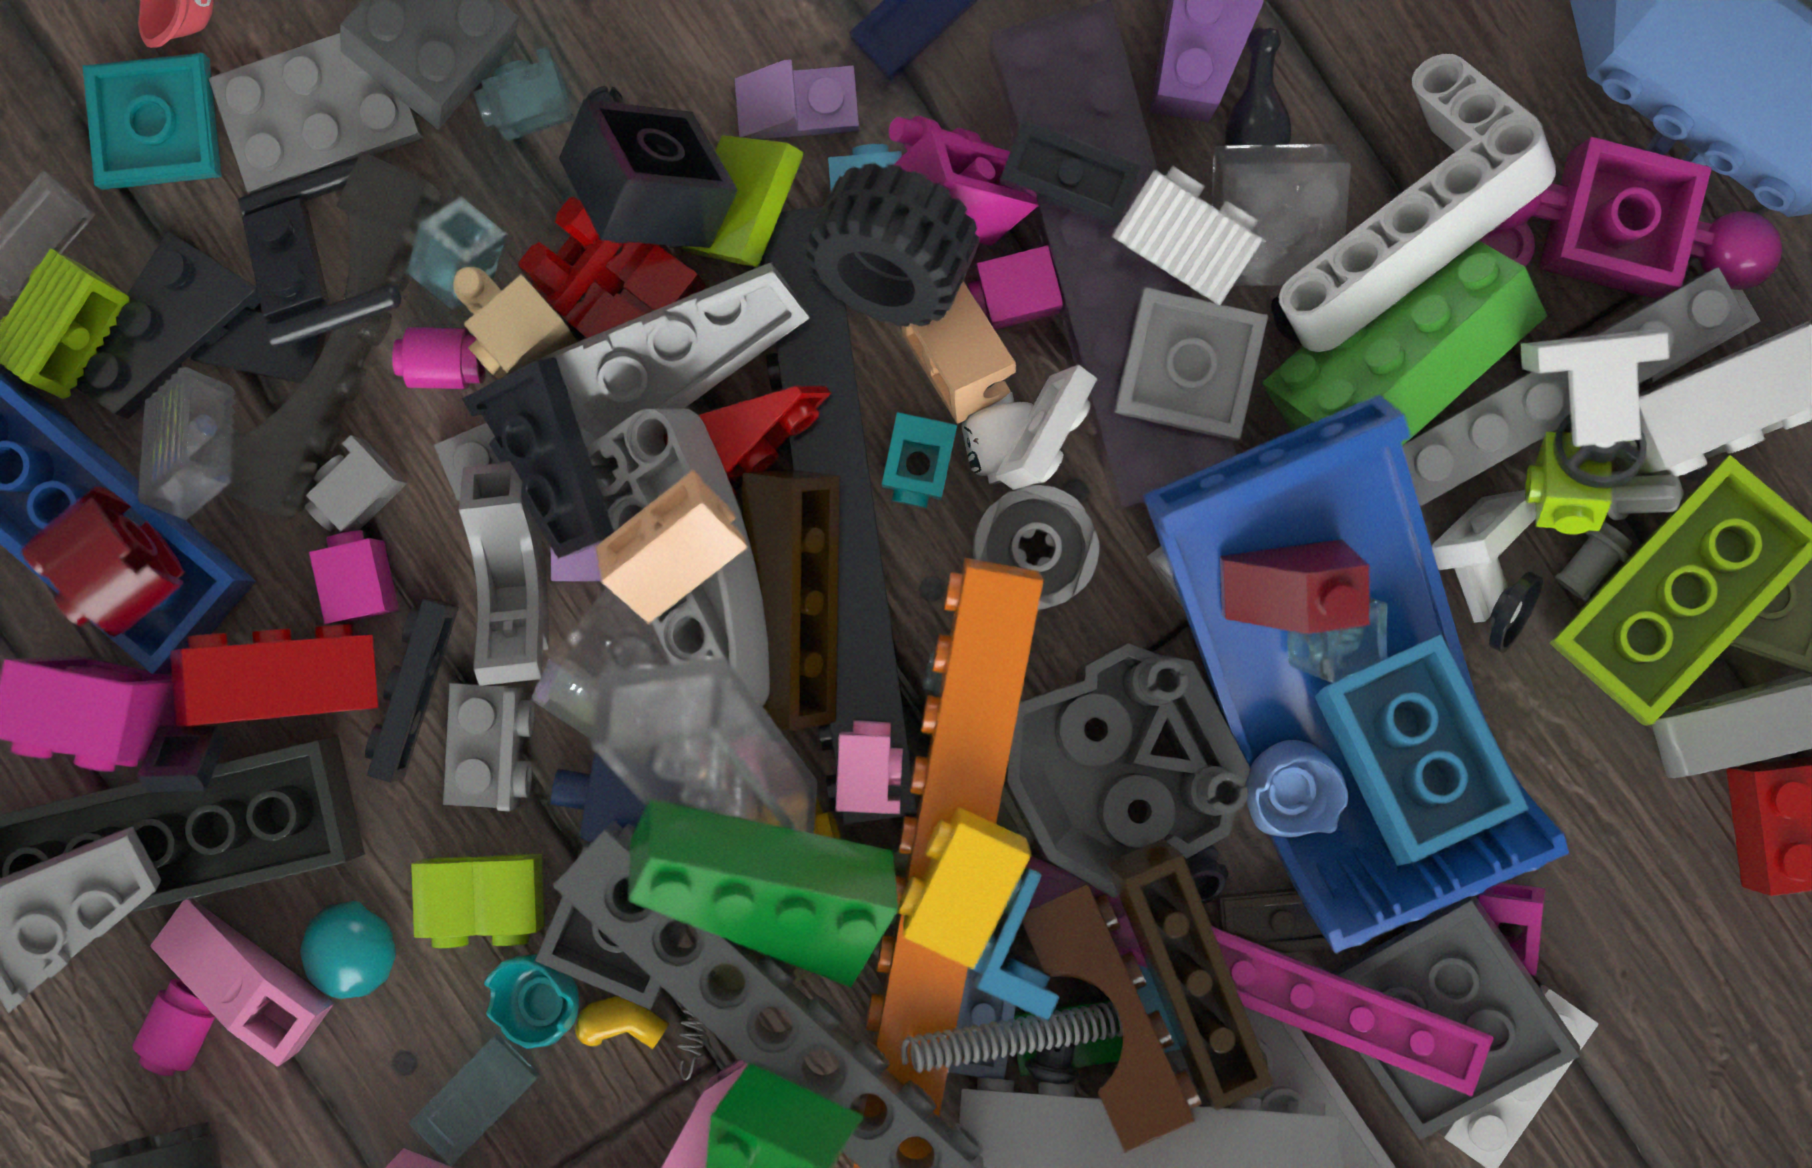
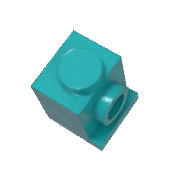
(921, 436)

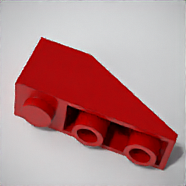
(754, 429)

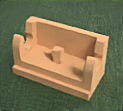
(962, 357)
(669, 547)

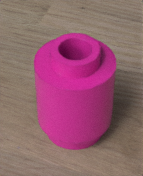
(437, 358)
(173, 1030)

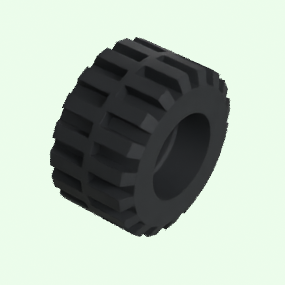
(892, 244)

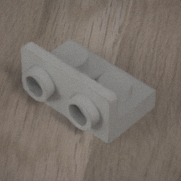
(487, 746)

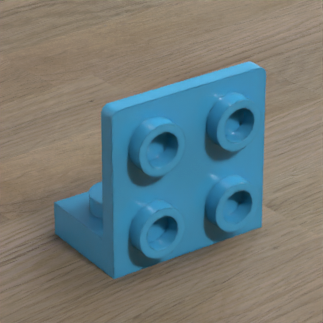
(1018, 982)

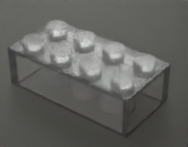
(701, 743)

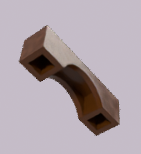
(1143, 1092)

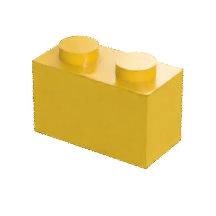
(963, 886)

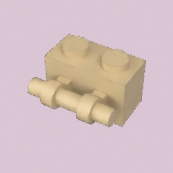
(509, 323)

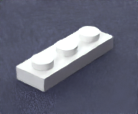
(1495, 1128)

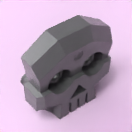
(1080, 789)

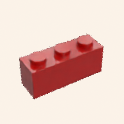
(273, 676)

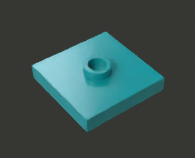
(151, 121)

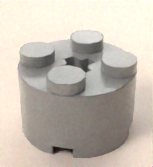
(1065, 531)

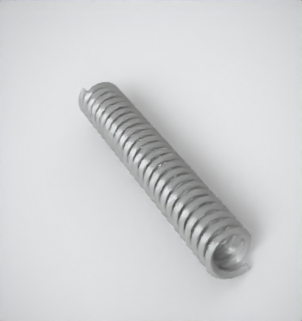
(953, 1050)

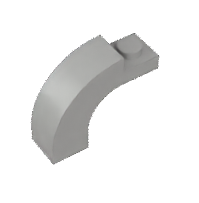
(507, 574)

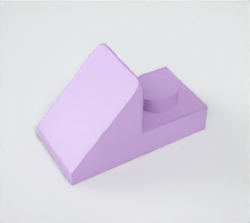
(796, 102)

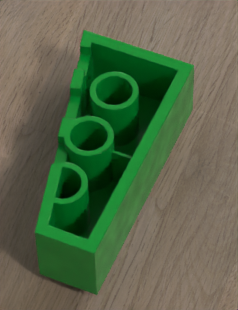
(765, 886)
(776, 1125)

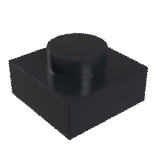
(181, 758)

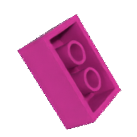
(83, 709)

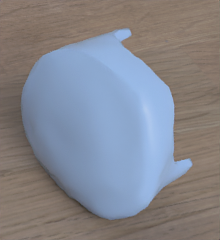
(1295, 790)

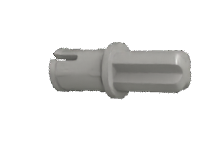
(1645, 495)

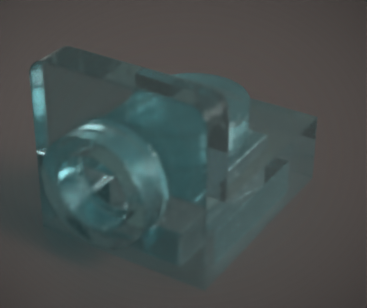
(1342, 651)

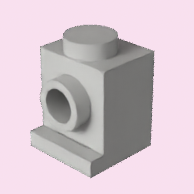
(353, 487)

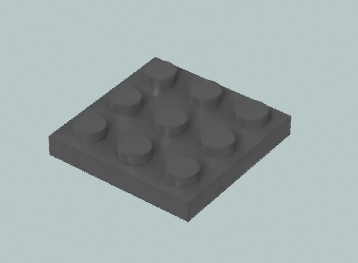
(1469, 974)

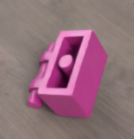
(967, 169)

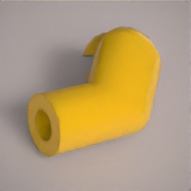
(617, 1016)

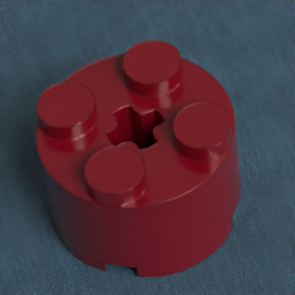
(104, 563)

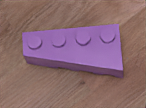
(1200, 54)

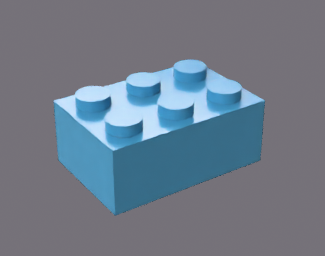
(1420, 751)

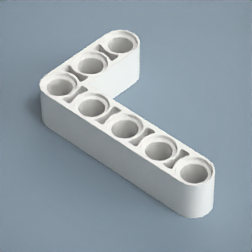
(1494, 172)

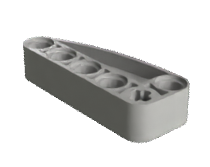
(634, 471)
(1737, 727)

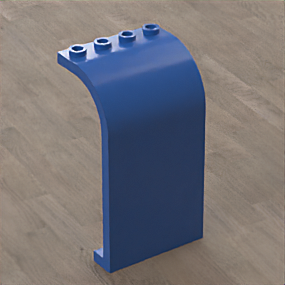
(1310, 487)

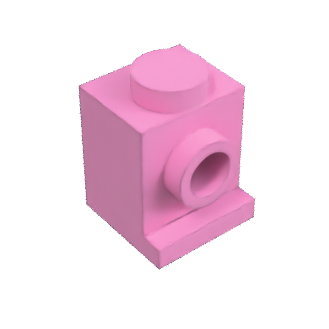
(867, 769)

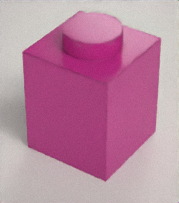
(1017, 288)
(353, 578)

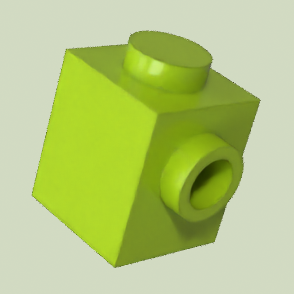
(1560, 499)

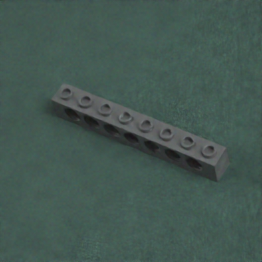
(733, 1015)

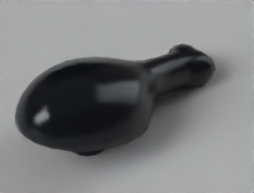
(1260, 112)

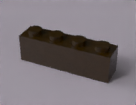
(795, 551)
(1190, 973)

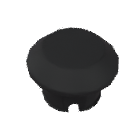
(1053, 1065)

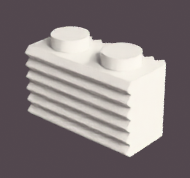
(1188, 234)

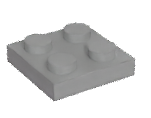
(1191, 364)

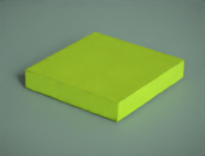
(763, 179)

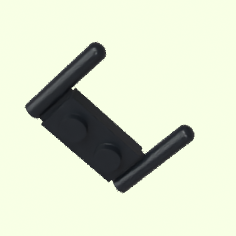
(289, 264)

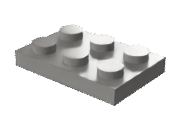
(307, 113)

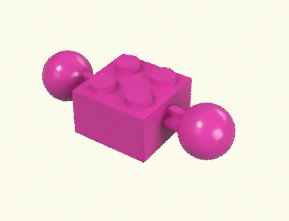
(1634, 223)

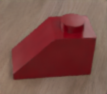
(1297, 587)

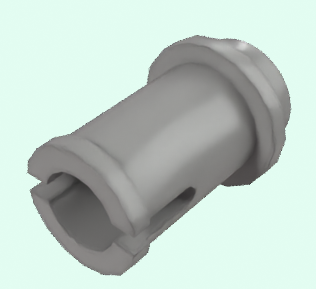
(1594, 561)

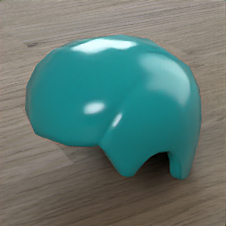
(347, 950)
(531, 1001)

